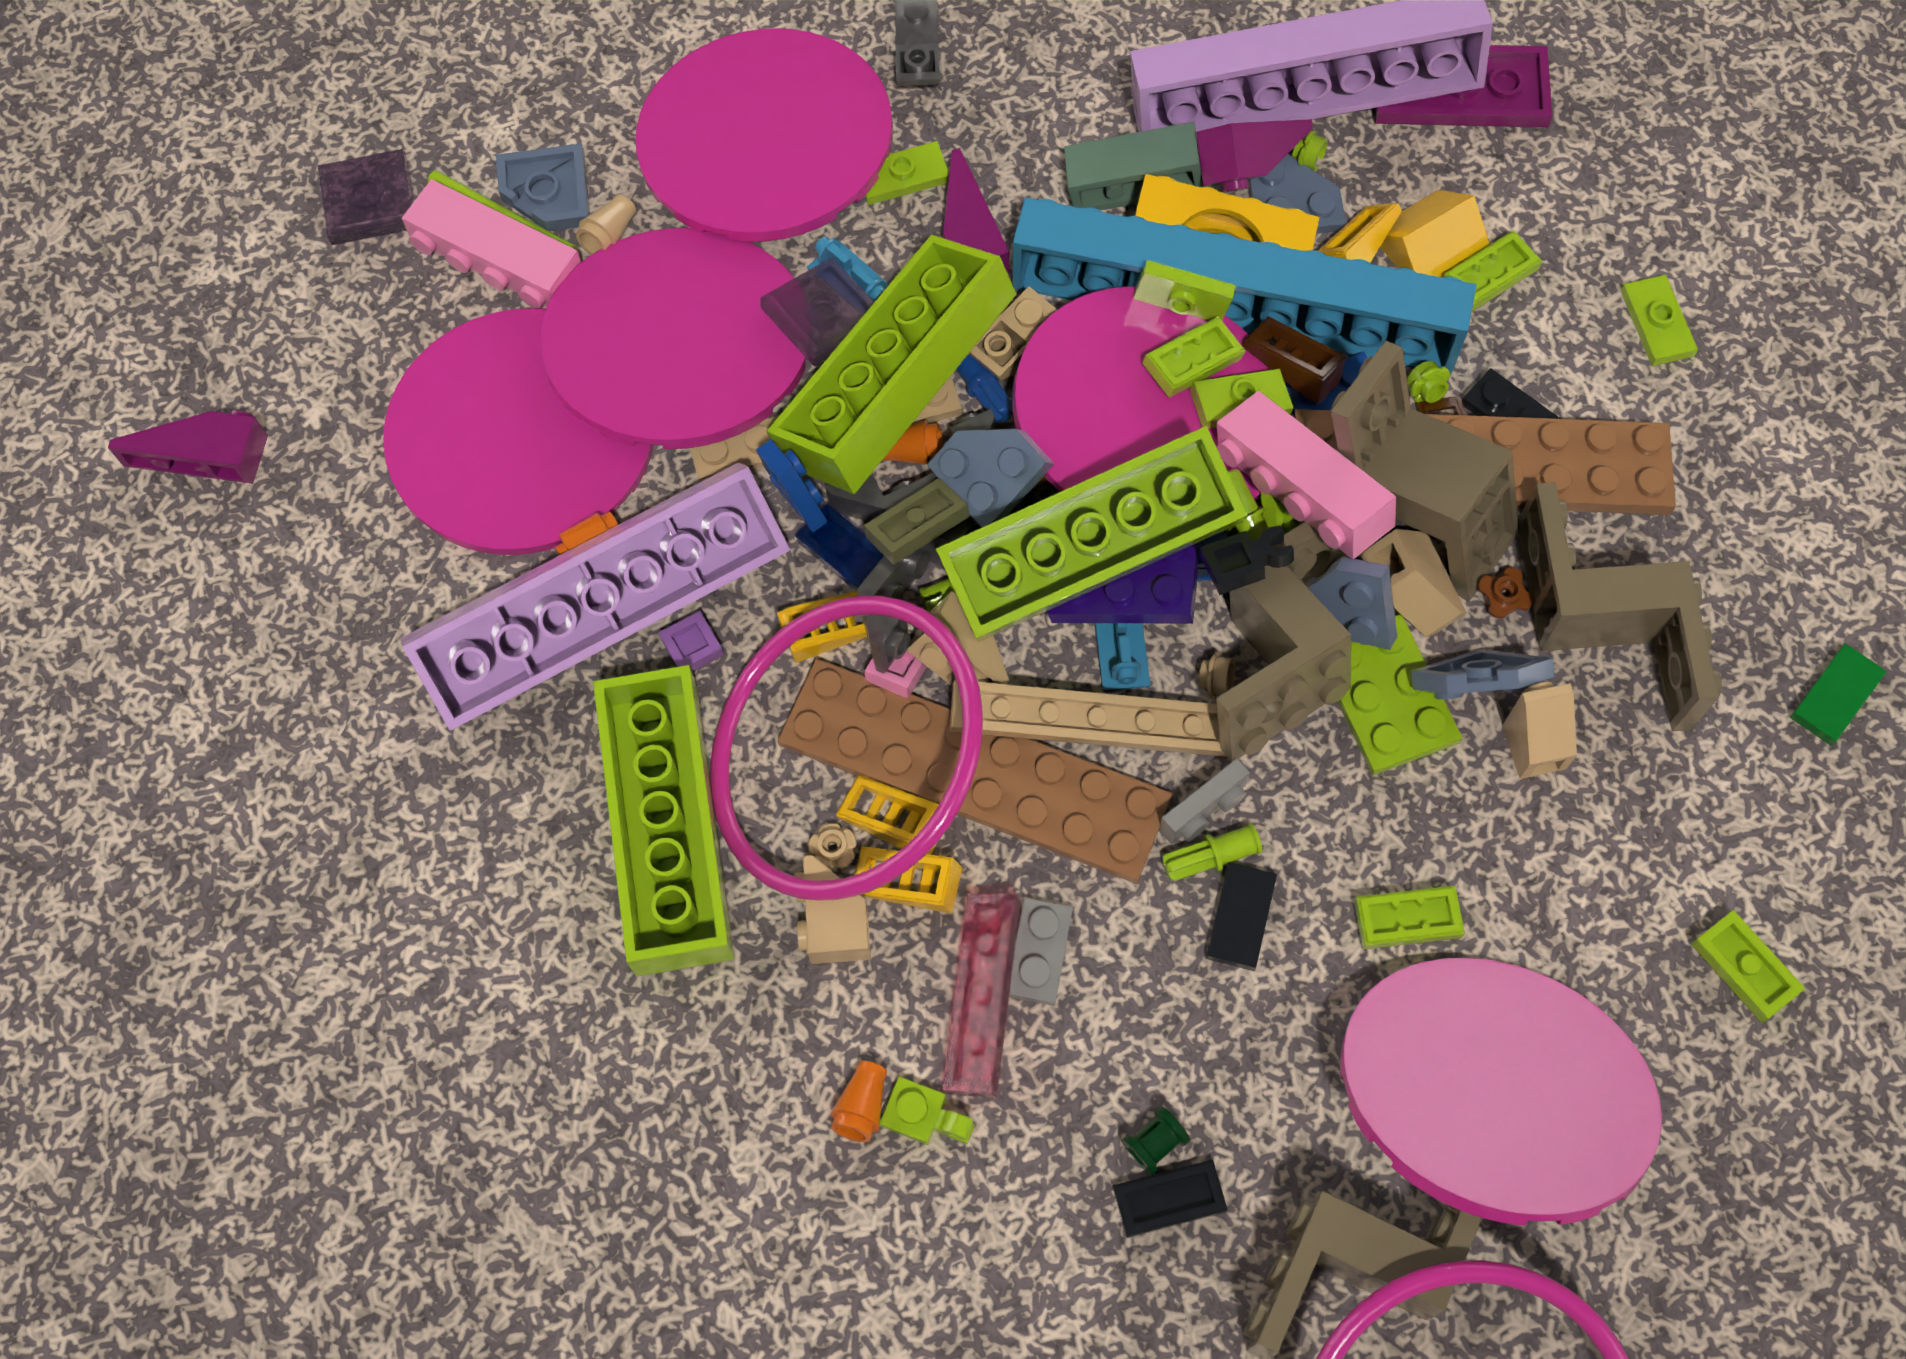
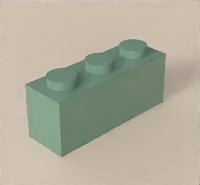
(1113, 169)

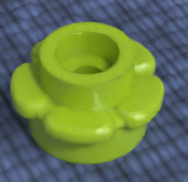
(1310, 149)
(1428, 382)

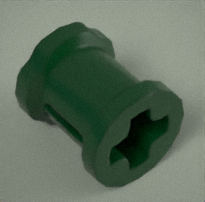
(1156, 1140)

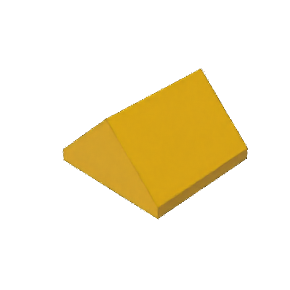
(1436, 233)

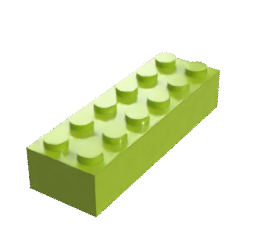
(893, 362)
(1092, 533)
(662, 822)

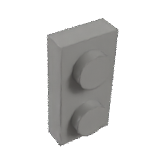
(1221, 791)
(1040, 951)

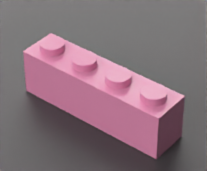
(489, 244)
(1306, 475)

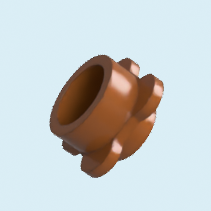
(1502, 605)

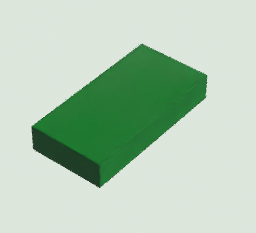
(1838, 694)

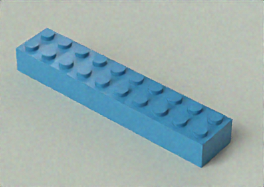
(1328, 298)

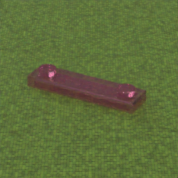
(981, 995)

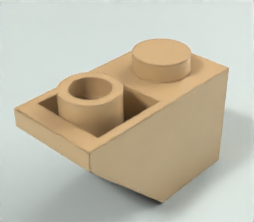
(1008, 336)
(1418, 580)
(983, 654)
(1542, 730)
(832, 927)

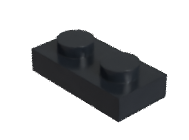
(1500, 398)

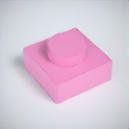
(899, 677)

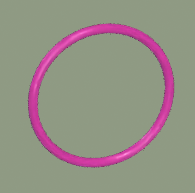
(947, 809)
(1471, 1272)

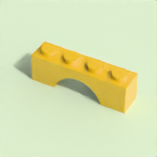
(1212, 211)

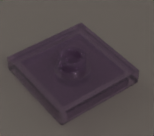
(365, 196)
(817, 309)

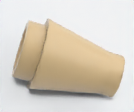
(605, 224)

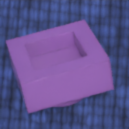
(691, 642)

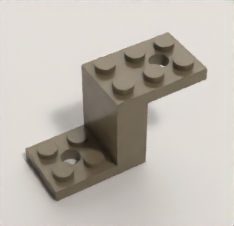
(1440, 474)
(1618, 608)
(1298, 640)
(1359, 1251)

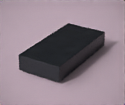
(1241, 916)
(1169, 1198)

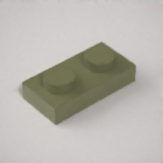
(916, 521)

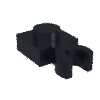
(1240, 562)

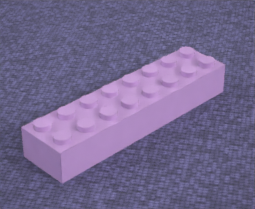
(1315, 65)
(594, 595)

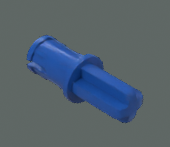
(986, 389)

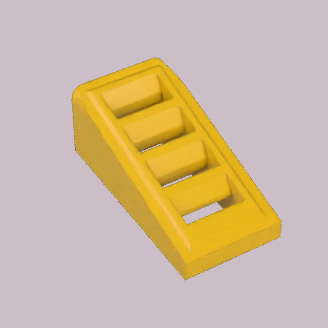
(1363, 233)
(821, 643)
(919, 808)
(946, 889)

